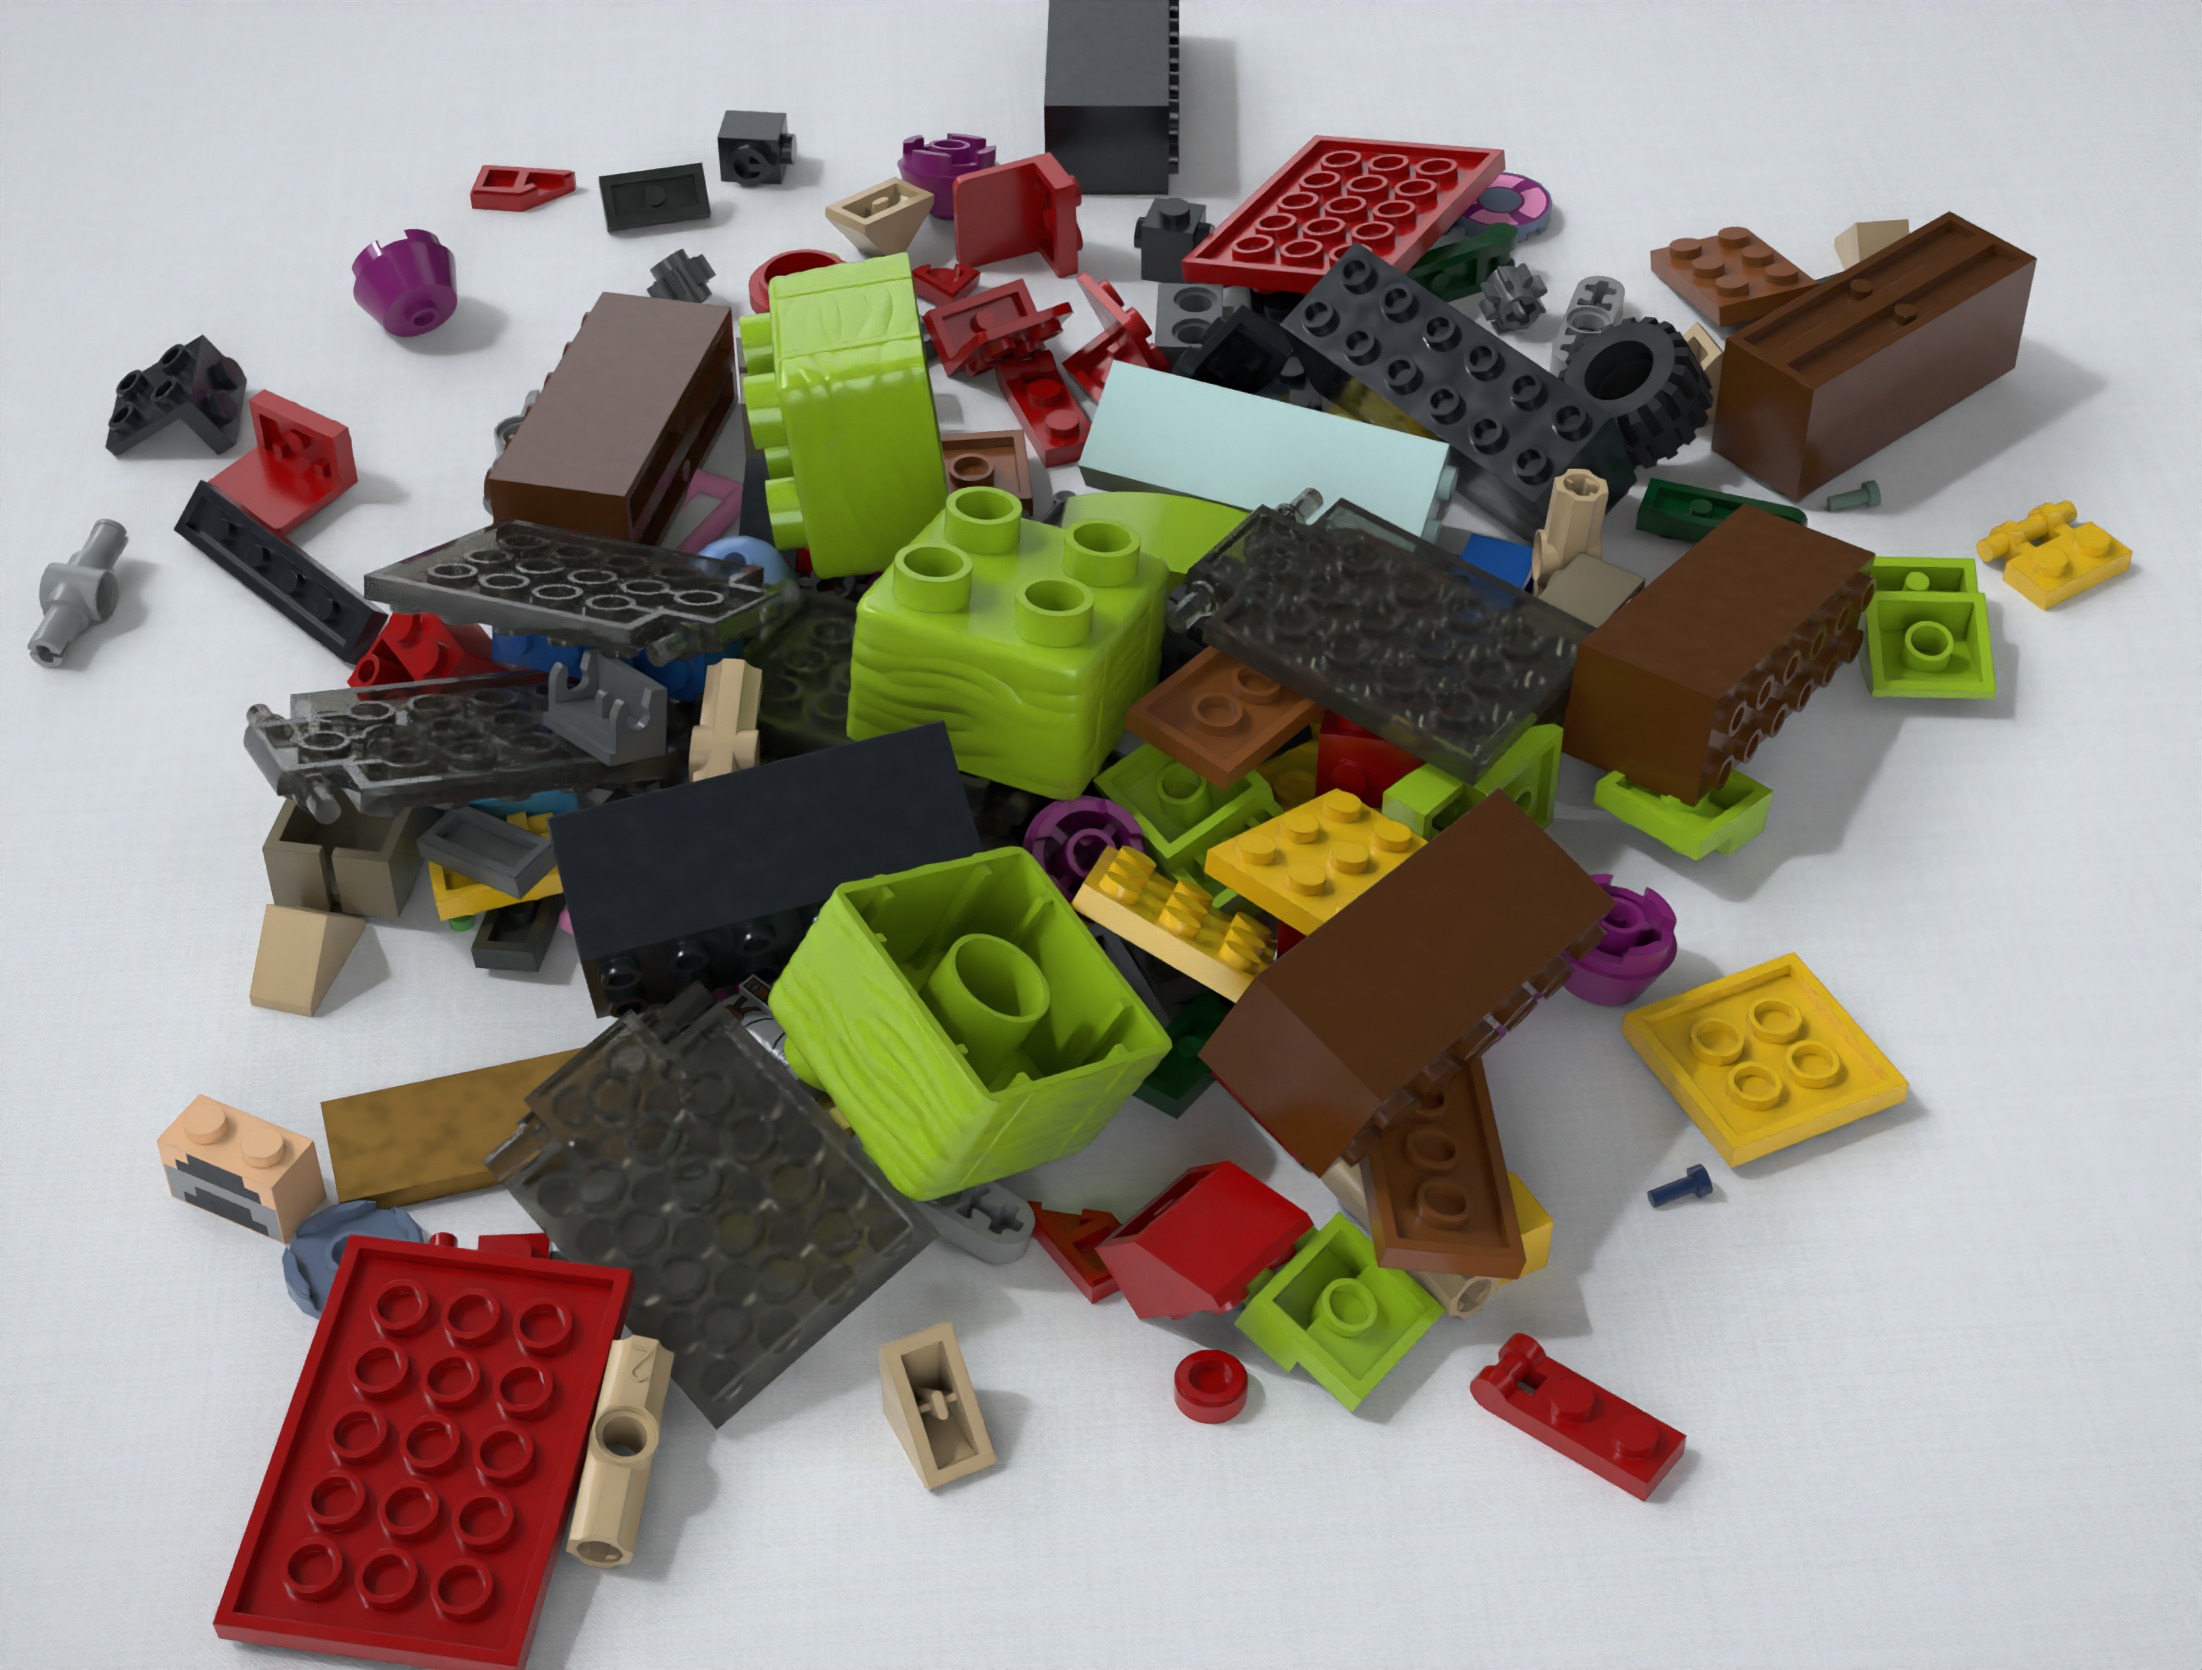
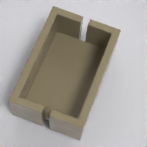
(353, 861)

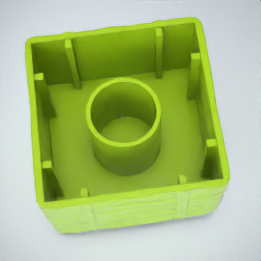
(845, 414)
(1013, 639)
(963, 1021)

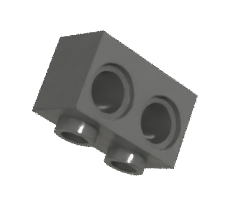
(1185, 316)

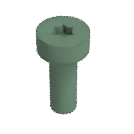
(1867, 494)

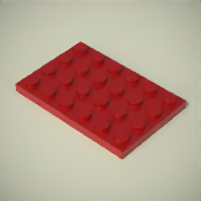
(1340, 192)
(428, 1458)

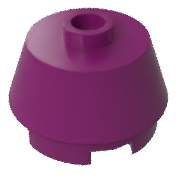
(940, 163)
(407, 283)
(1072, 837)
(1633, 952)

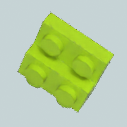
(1719, 821)
(1337, 1312)

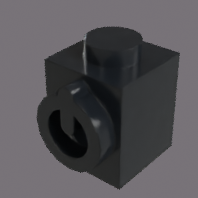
(755, 147)
(1168, 236)

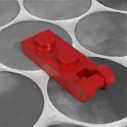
(1044, 407)
(1578, 1417)

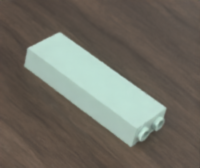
(1251, 451)

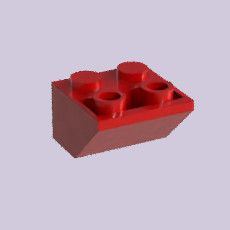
(425, 649)
(1202, 1242)

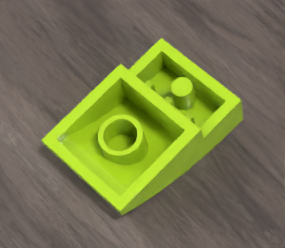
(1168, 525)
(1927, 631)
(1527, 773)
(1187, 816)

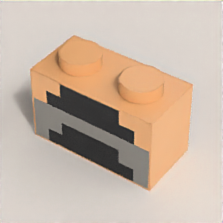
(242, 1168)

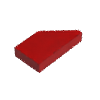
(519, 187)
(1072, 1244)

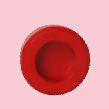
(1210, 1386)

